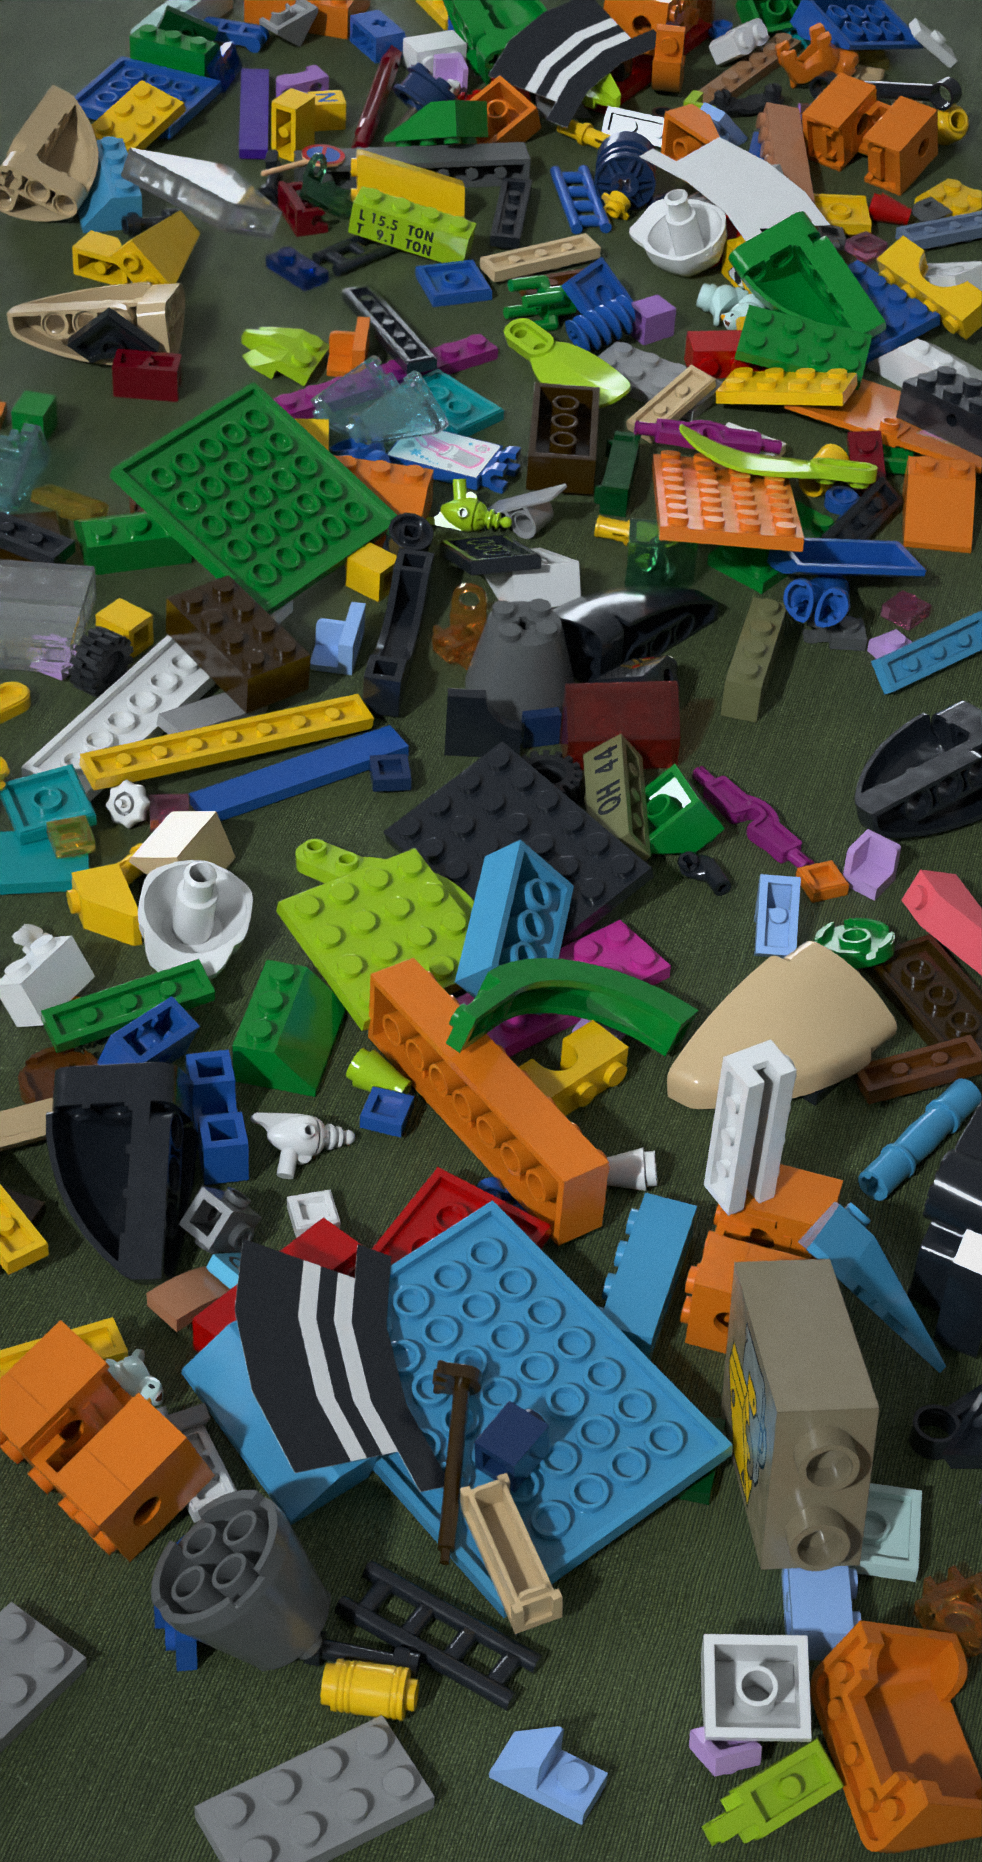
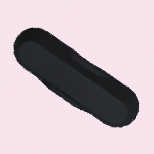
(747, 106)

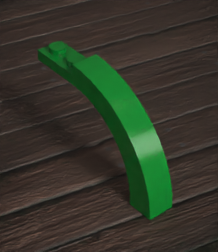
(576, 991)

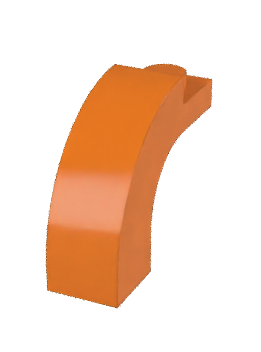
(668, 59)

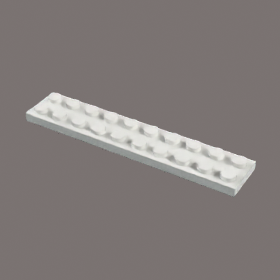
(130, 707)

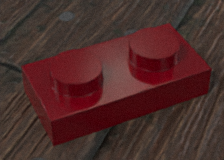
(868, 448)

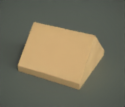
(183, 838)

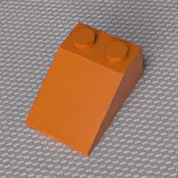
(508, 113)
(686, 131)
(938, 504)

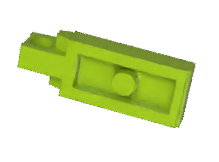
(775, 1795)

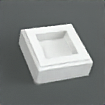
(310, 1208)

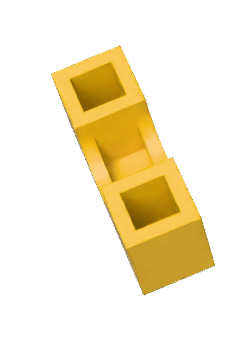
(589, 1065)

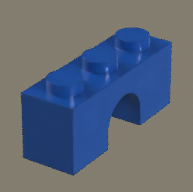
(220, 1127)

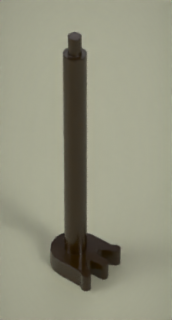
(461, 1382)

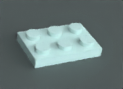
(891, 1533)

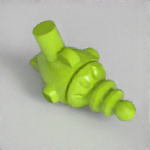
(467, 512)

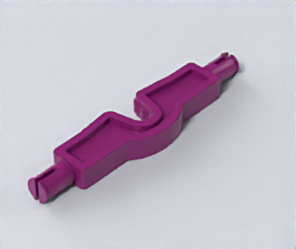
(668, 432)
(739, 807)

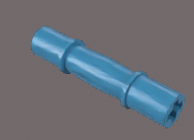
(920, 1138)

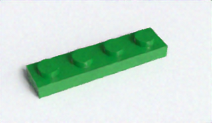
(115, 1007)

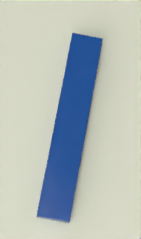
(297, 774)

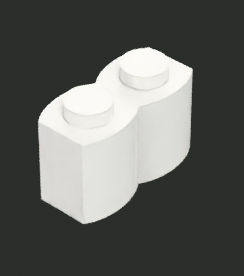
(739, 41)

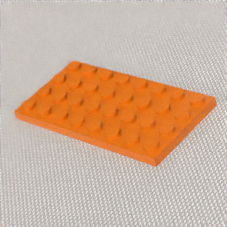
(723, 506)

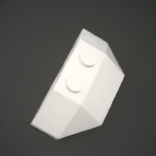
(919, 358)

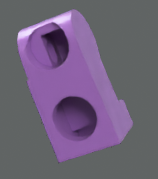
(303, 81)

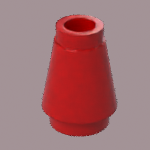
(888, 210)

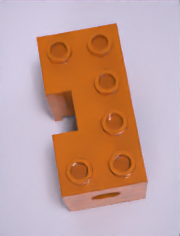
(644, 15)
(852, 120)
(755, 1234)
(96, 1444)

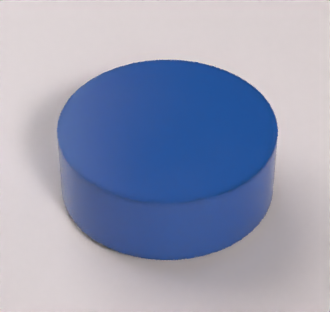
(839, 499)

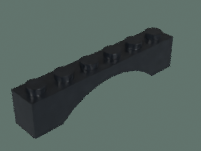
(393, 657)

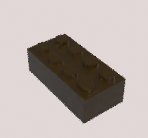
(563, 438)
(237, 644)

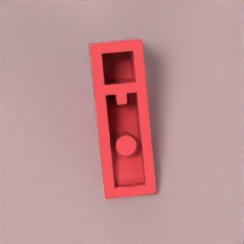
(948, 913)

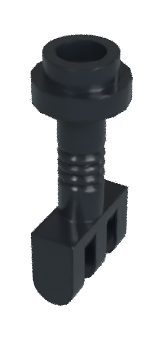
(270, 188)
(133, 224)

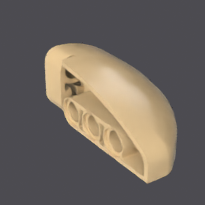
(50, 161)
(53, 319)
(809, 1008)

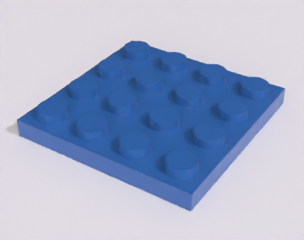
(127, 72)
(903, 316)

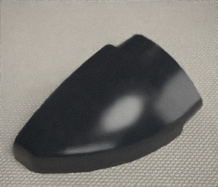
(630, 624)
(925, 776)
(125, 1161)

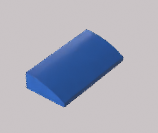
(848, 558)

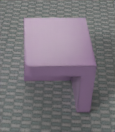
(451, 67)
(871, 864)

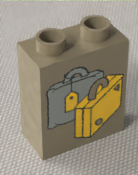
(798, 1414)

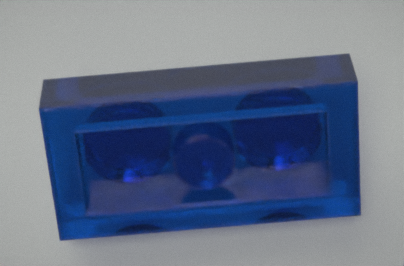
(297, 268)

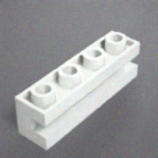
(749, 1125)

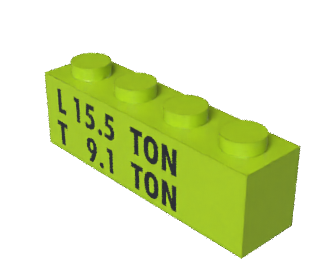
(411, 226)

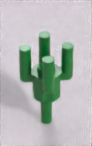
(547, 302)

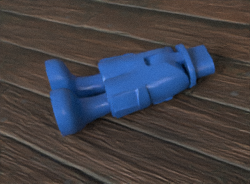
(823, 594)

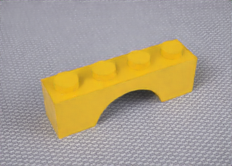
(958, 305)

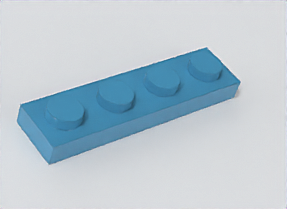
(929, 653)

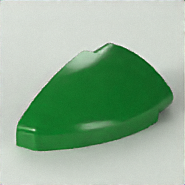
(489, 27)
(805, 277)

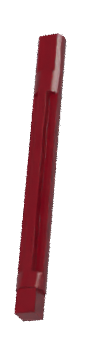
(377, 98)

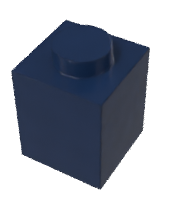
(512, 1444)

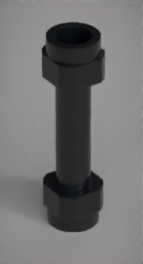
(332, 1650)

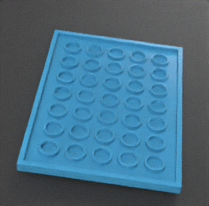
(615, 1422)

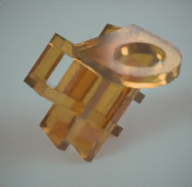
(466, 626)
(953, 1616)

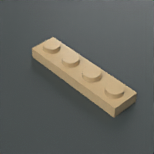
(540, 257)

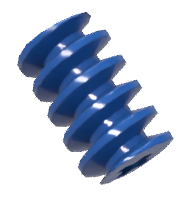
(601, 324)

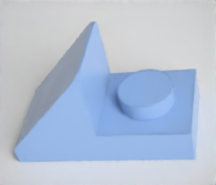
(724, 124)
(776, 915)
(547, 1774)

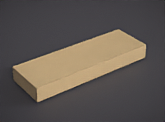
(675, 399)

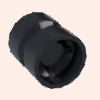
(408, 532)

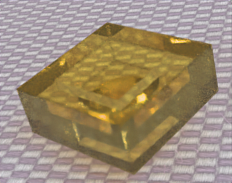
(70, 837)

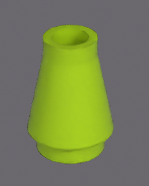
(371, 1070)

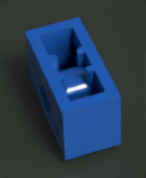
(374, 33)
(153, 1037)

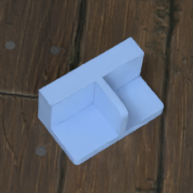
(339, 642)

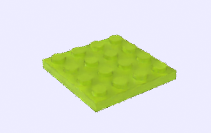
(375, 922)

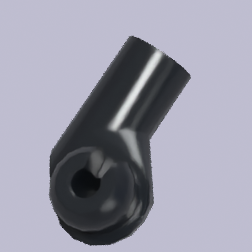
(705, 870)

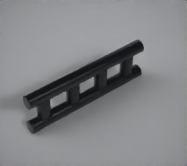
(355, 245)
(450, 1660)

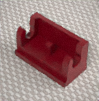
(299, 213)
(147, 375)

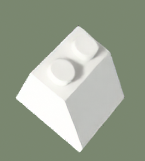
(755, 1687)

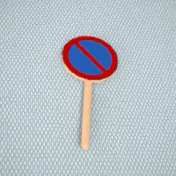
(333, 155)

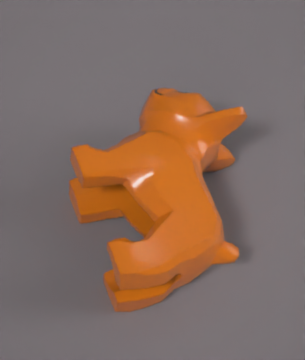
(816, 58)

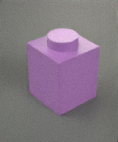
(653, 319)

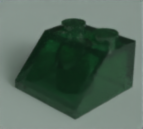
(656, 560)

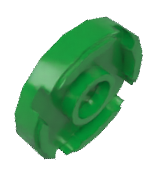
(858, 941)

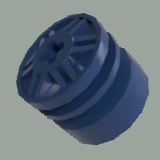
(623, 170)

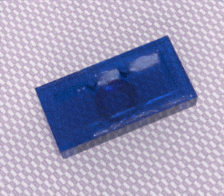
(225, 65)

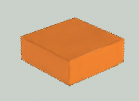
(822, 881)

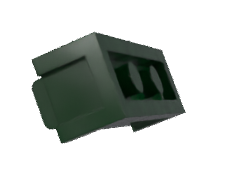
(619, 474)

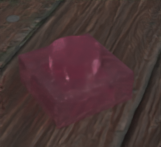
(865, 246)
(905, 610)
(163, 805)

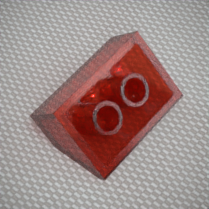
(638, 710)

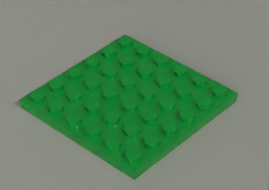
(255, 497)

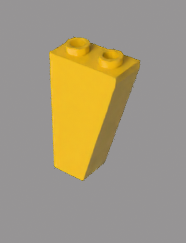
(408, 182)
(159, 251)

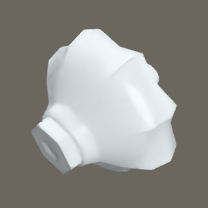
(128, 804)

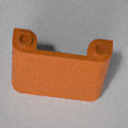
(898, 1737)

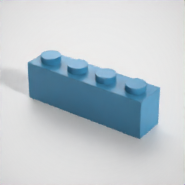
(648, 1268)

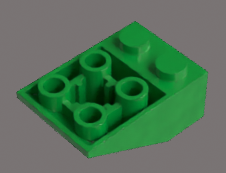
(443, 124)

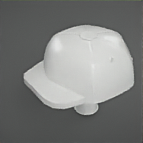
(681, 233)
(193, 914)

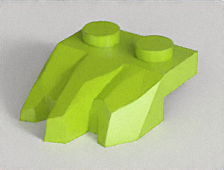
(284, 350)

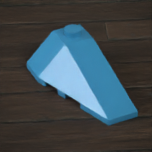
(868, 1274)

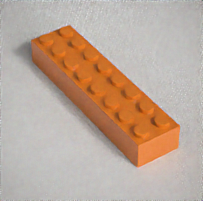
(489, 1103)

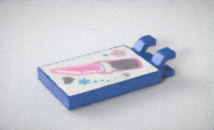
(459, 458)

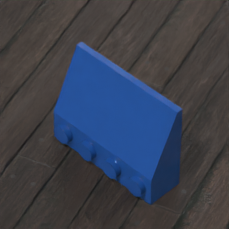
(855, 24)

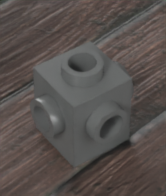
(220, 1220)

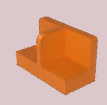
(348, 348)

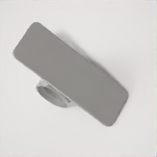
(529, 511)

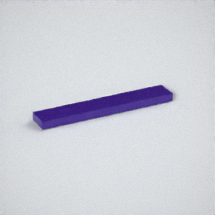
(254, 114)

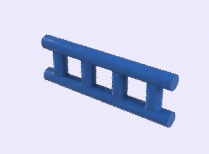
(572, 207)

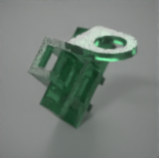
(322, 194)

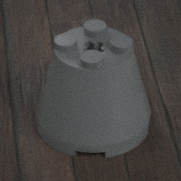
(521, 658)
(243, 1583)

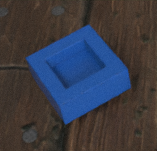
(386, 1111)

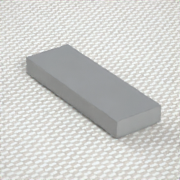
(203, 713)

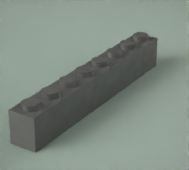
(472, 163)

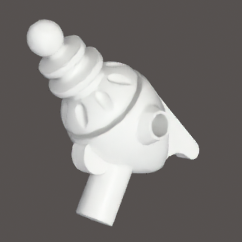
(300, 1138)

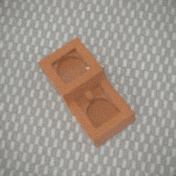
(185, 1296)

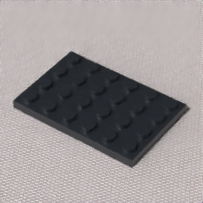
(510, 801)

